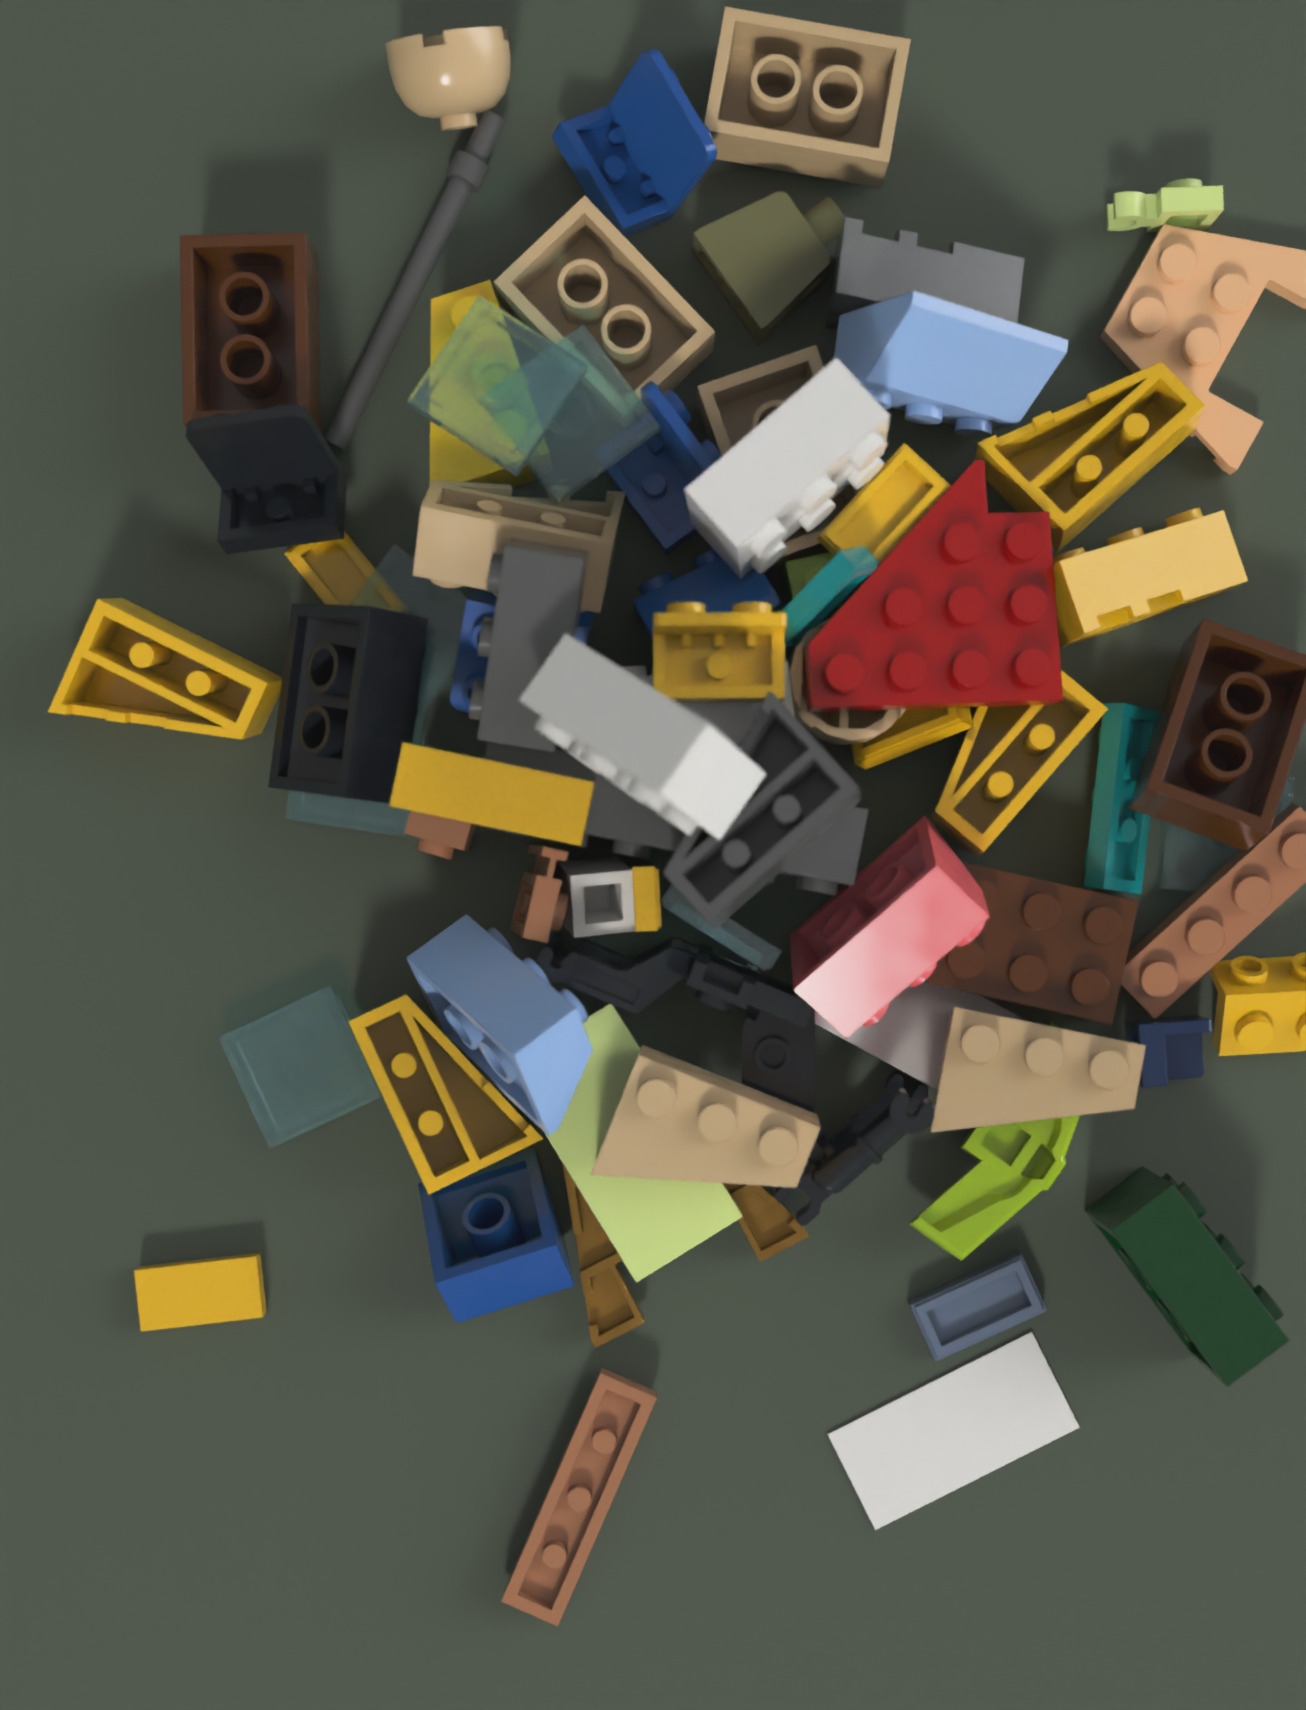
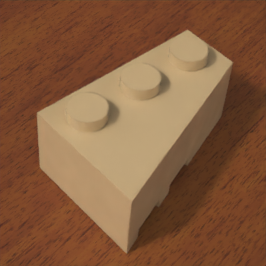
(1028, 1071)
(703, 1129)

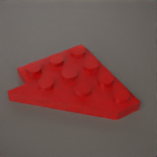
(947, 616)

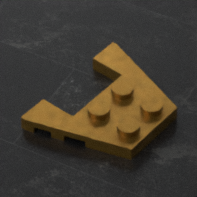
(608, 1297)

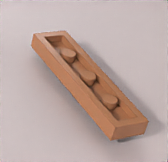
(1218, 915)
(579, 1496)

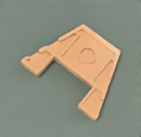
(1188, 312)

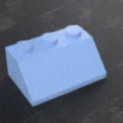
(947, 362)
(505, 1018)

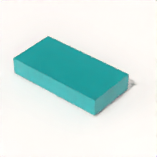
(827, 592)

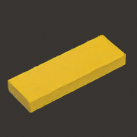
(492, 794)

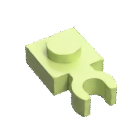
(1177, 204)

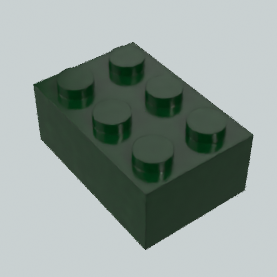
(1189, 1273)

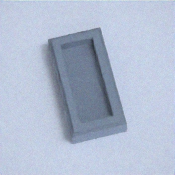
(977, 1306)

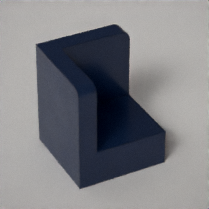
(1171, 1047)

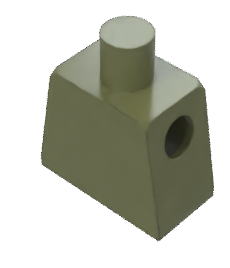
(768, 258)

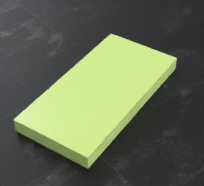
(642, 1217)

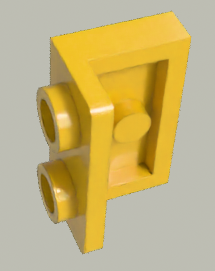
(719, 653)
(1260, 1005)

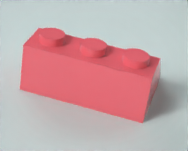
(886, 929)

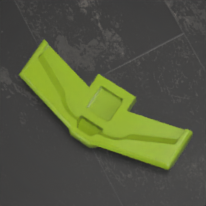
(1011, 1170)

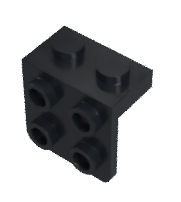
(273, 478)

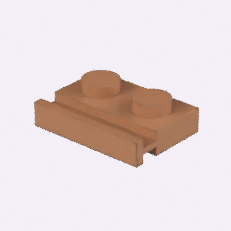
(538, 901)

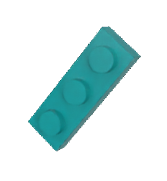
(1117, 833)

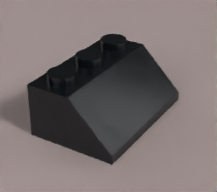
(347, 699)

